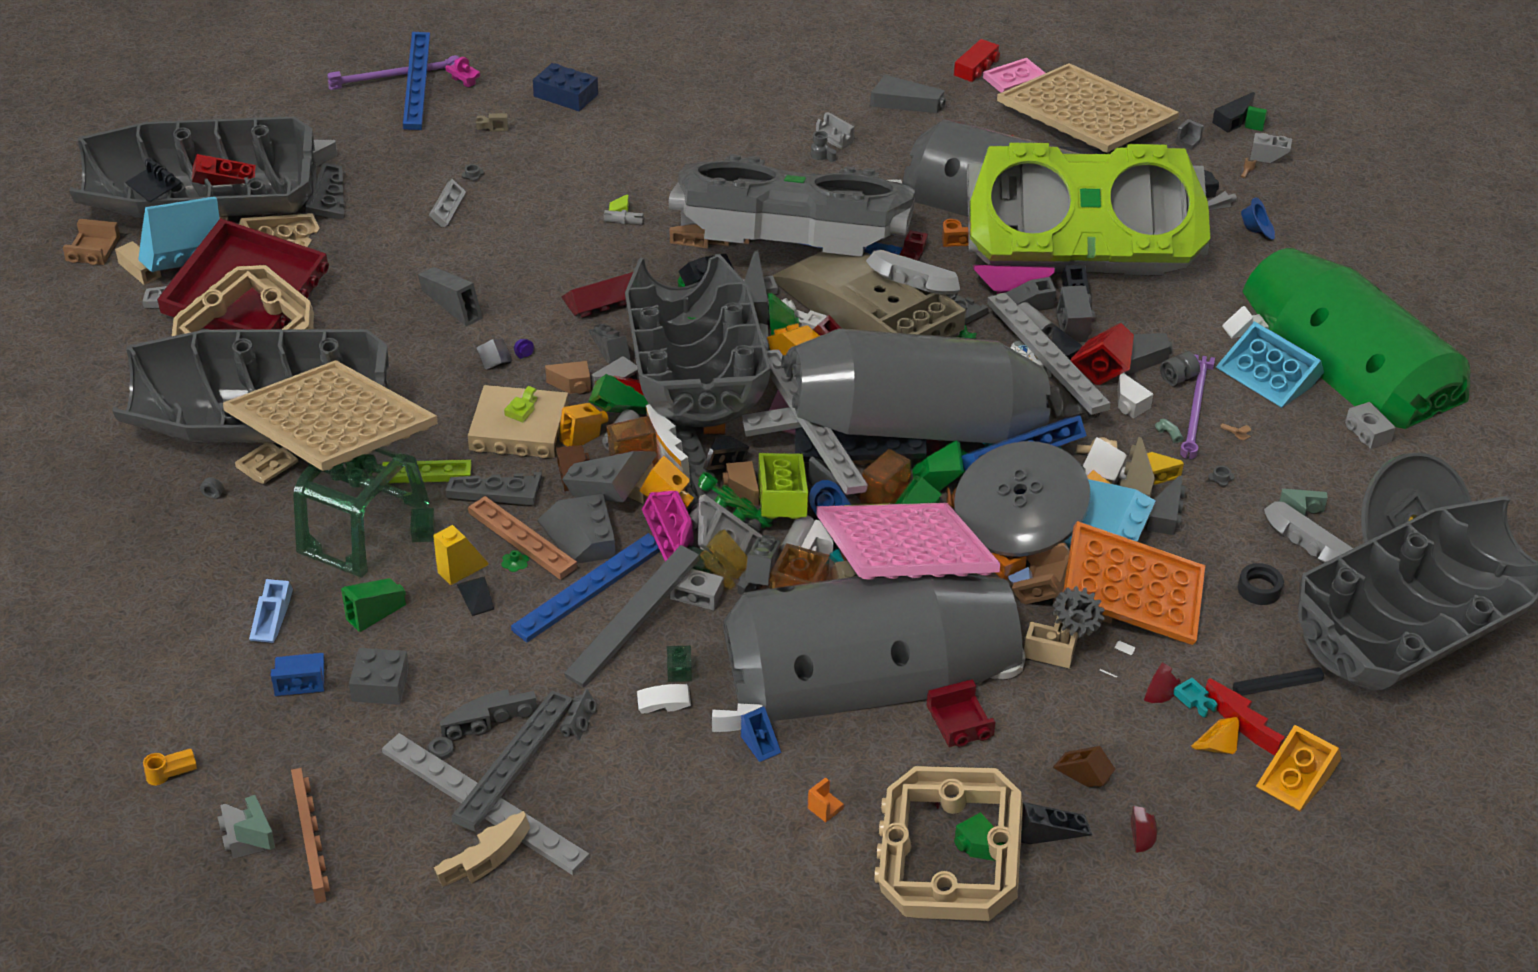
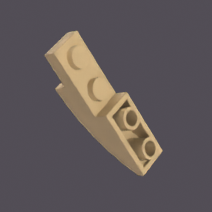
(494, 847)

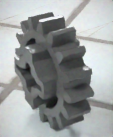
(1079, 610)

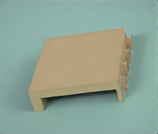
(500, 434)

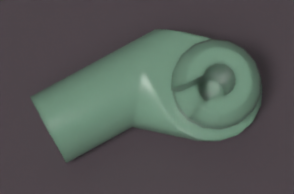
(1172, 429)

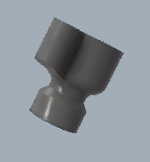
(820, 149)

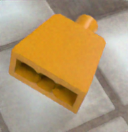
(580, 424)
(667, 477)

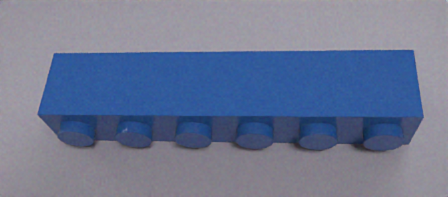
(1053, 434)

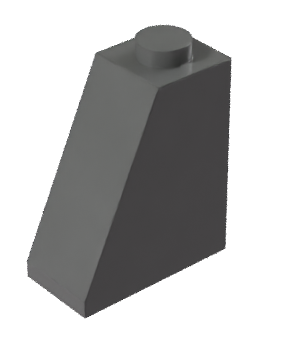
(1149, 351)

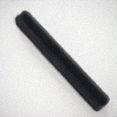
(1278, 681)

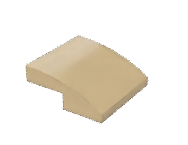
(266, 462)

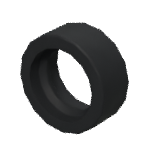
(1256, 595)

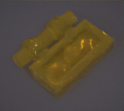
(729, 555)

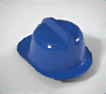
(1256, 219)
(826, 494)

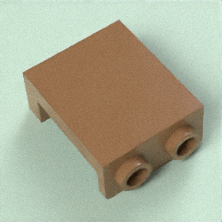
(93, 242)
(1048, 575)

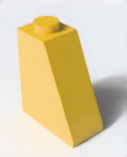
(456, 555)

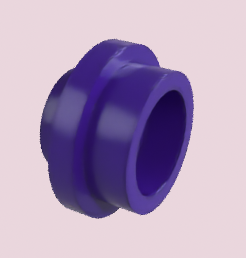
(523, 348)

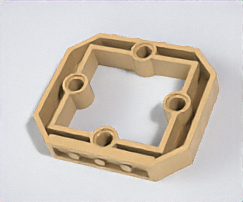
(275, 294)
(961, 900)

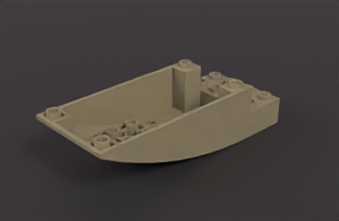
(845, 291)

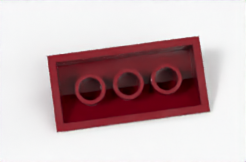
(598, 295)

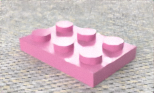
(1012, 74)

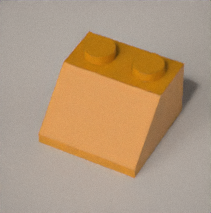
(794, 335)

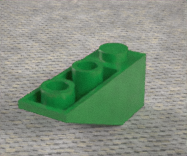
(616, 397)

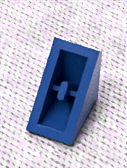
(759, 734)

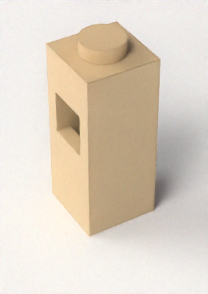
(128, 258)

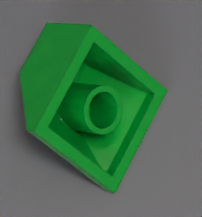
(941, 466)

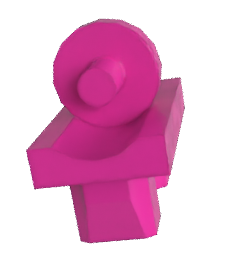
(464, 72)

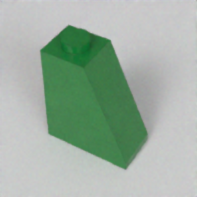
(371, 602)

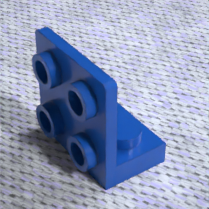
(298, 674)

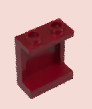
(959, 714)

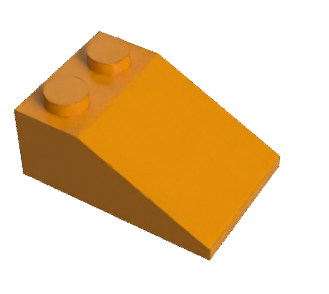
(1299, 768)

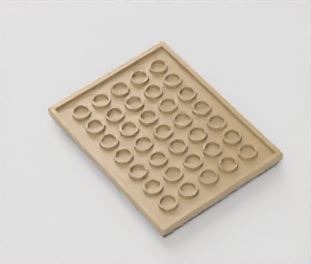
(1088, 107)
(330, 414)

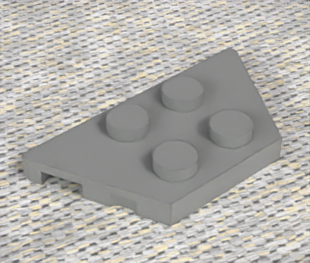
(715, 518)

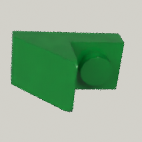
(1256, 118)

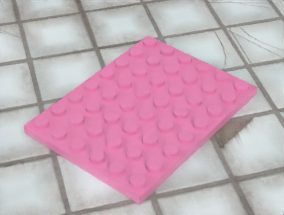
(906, 540)

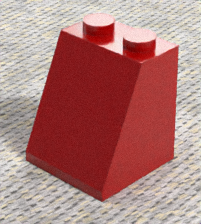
(1105, 354)

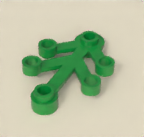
(726, 496)

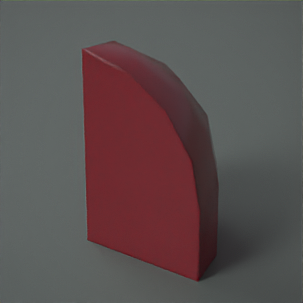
(1162, 685)
(1143, 829)

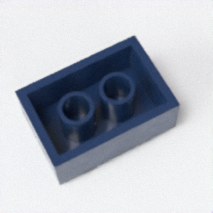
(565, 87)

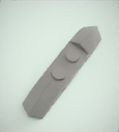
(914, 273)
(1305, 532)

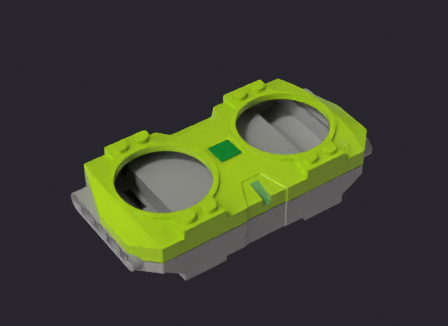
(1111, 212)

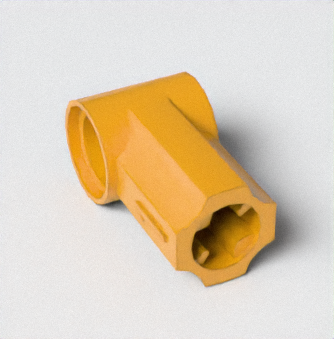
(160, 767)

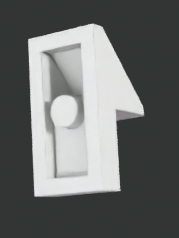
(1241, 321)
(818, 539)

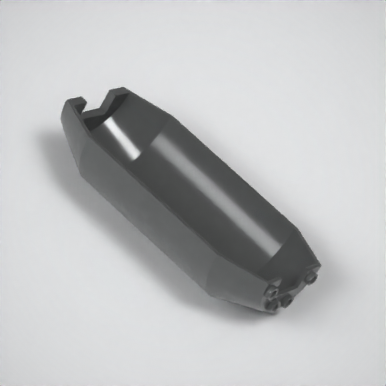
(917, 386)

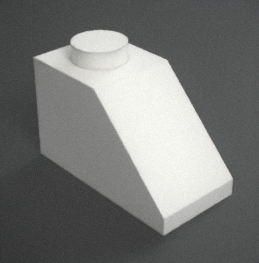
(1132, 397)

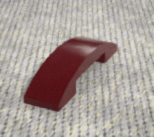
(914, 245)

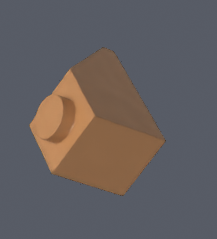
(569, 377)
(742, 480)

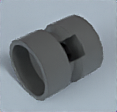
(1180, 368)

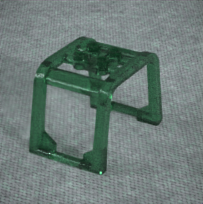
(357, 474)

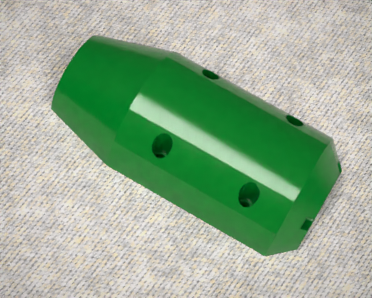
(1361, 335)

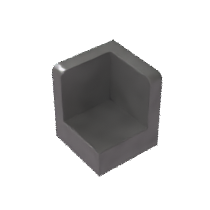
(1189, 134)
(494, 353)

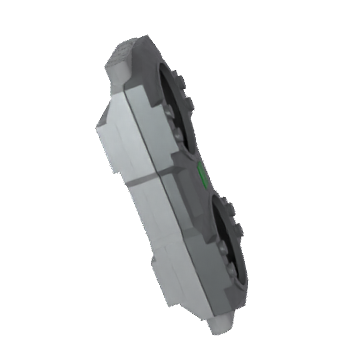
(753, 201)

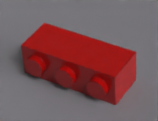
(976, 60)

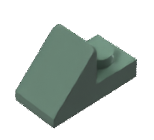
(1304, 500)
(255, 828)

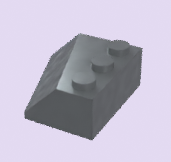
(609, 476)
(581, 528)

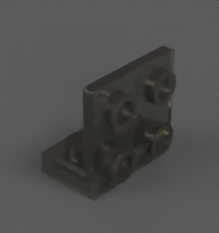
(1066, 405)

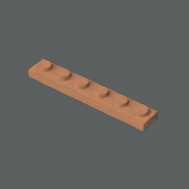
(522, 537)
(312, 843)

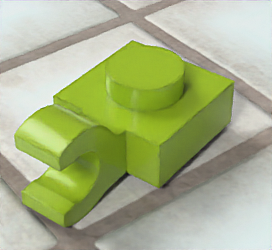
(522, 407)

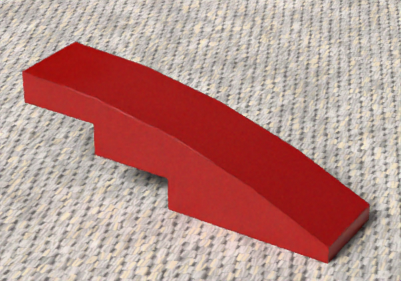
(1250, 722)

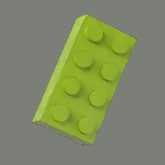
(782, 485)

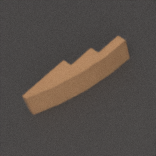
(693, 236)

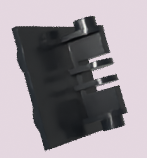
(153, 181)

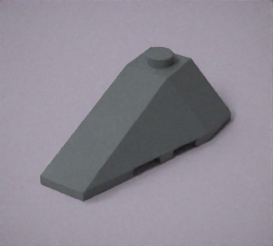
(756, 284)

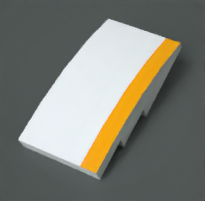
(667, 441)

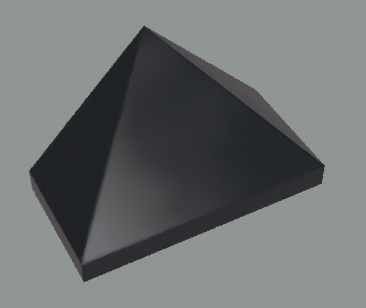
(476, 595)

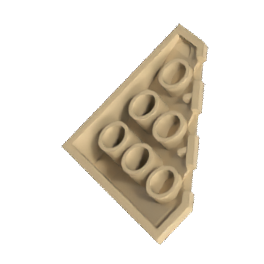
(287, 227)

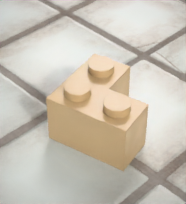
(1050, 644)

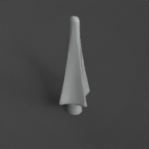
(1222, 201)

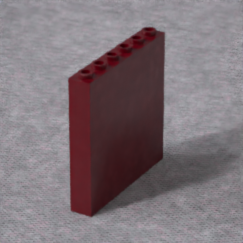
(233, 246)

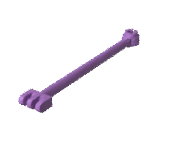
(335, 80)
(1190, 445)

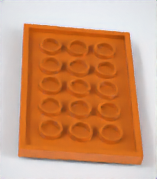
(1137, 582)

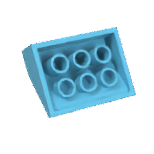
(175, 232)
(1271, 365)
(1117, 510)

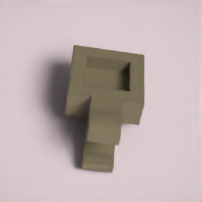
(495, 122)

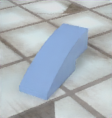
(271, 610)

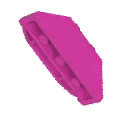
(1009, 277)
(668, 521)

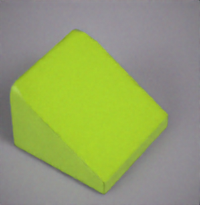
(620, 204)

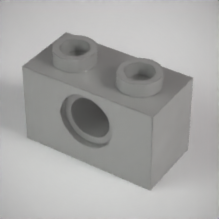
(1370, 425)
(699, 589)

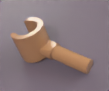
(1248, 166)
(1239, 433)

